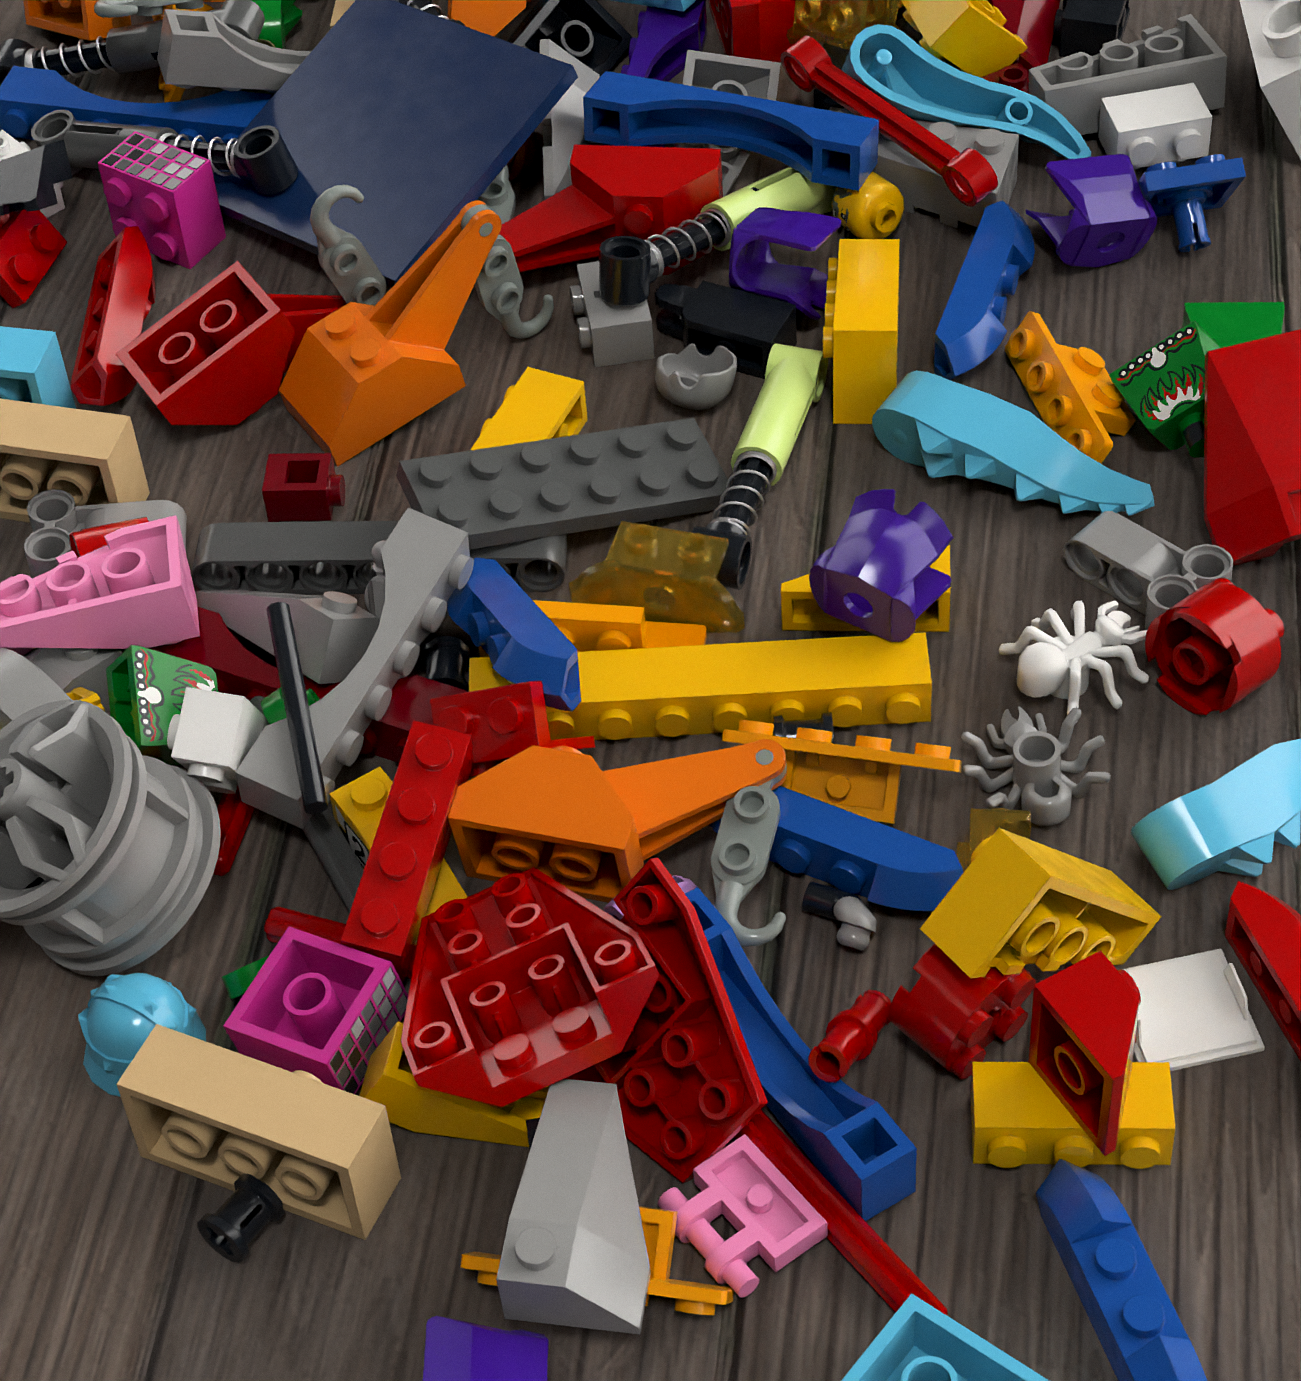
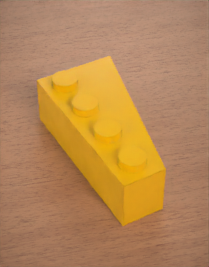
(965, 33)
(862, 326)
(1035, 908)

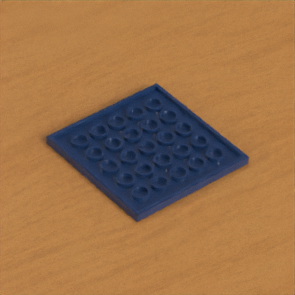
(405, 115)

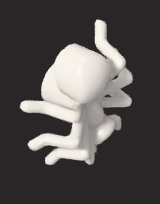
(1064, 662)

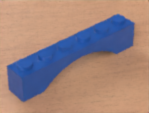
(35, 92)
(816, 142)
(834, 1125)

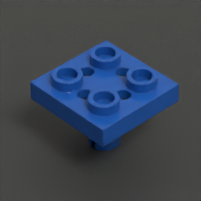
(1189, 191)

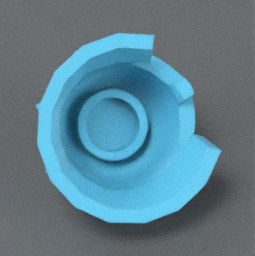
(122, 1018)

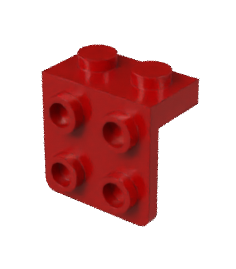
(26, 253)
(501, 722)

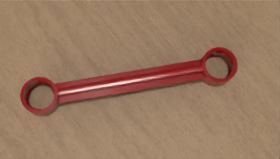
(964, 173)

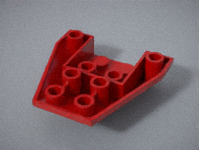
(1253, 446)
(520, 990)
(686, 1065)

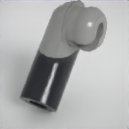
(842, 907)

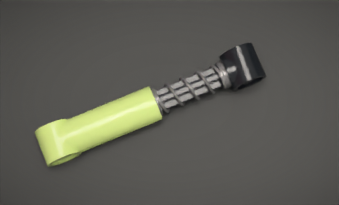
(632, 263)
(791, 384)

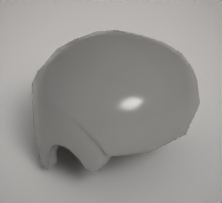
(694, 378)

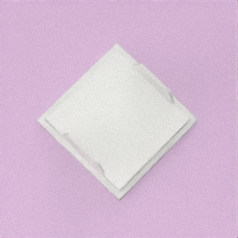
(1192, 1012)

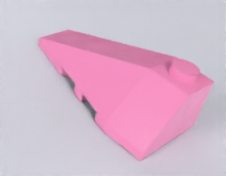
(108, 599)

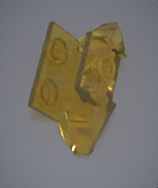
(840, 20)
(666, 574)

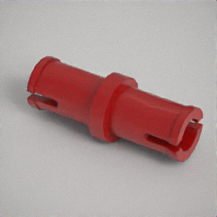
(850, 1036)

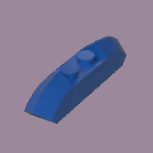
(978, 303)
(516, 634)
(860, 854)
(1115, 1278)

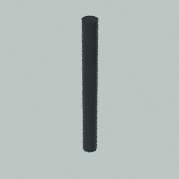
(297, 708)

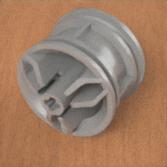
(98, 840)

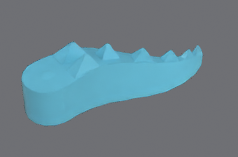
(936, 92)
(989, 439)
(1228, 821)

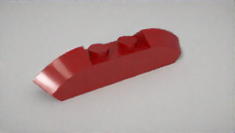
(114, 318)
(1268, 944)

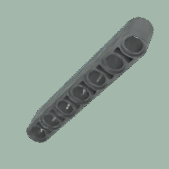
(338, 557)

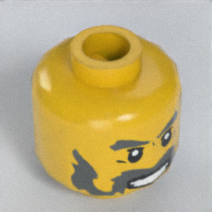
(870, 211)

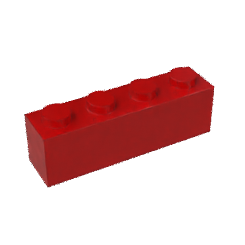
(409, 845)

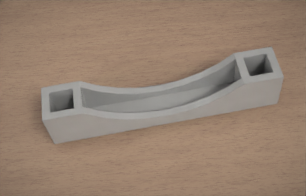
(208, 53)
(420, 571)

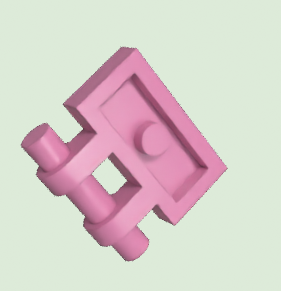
(758, 1202)

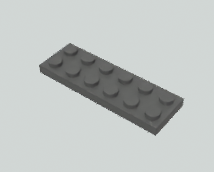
(567, 482)

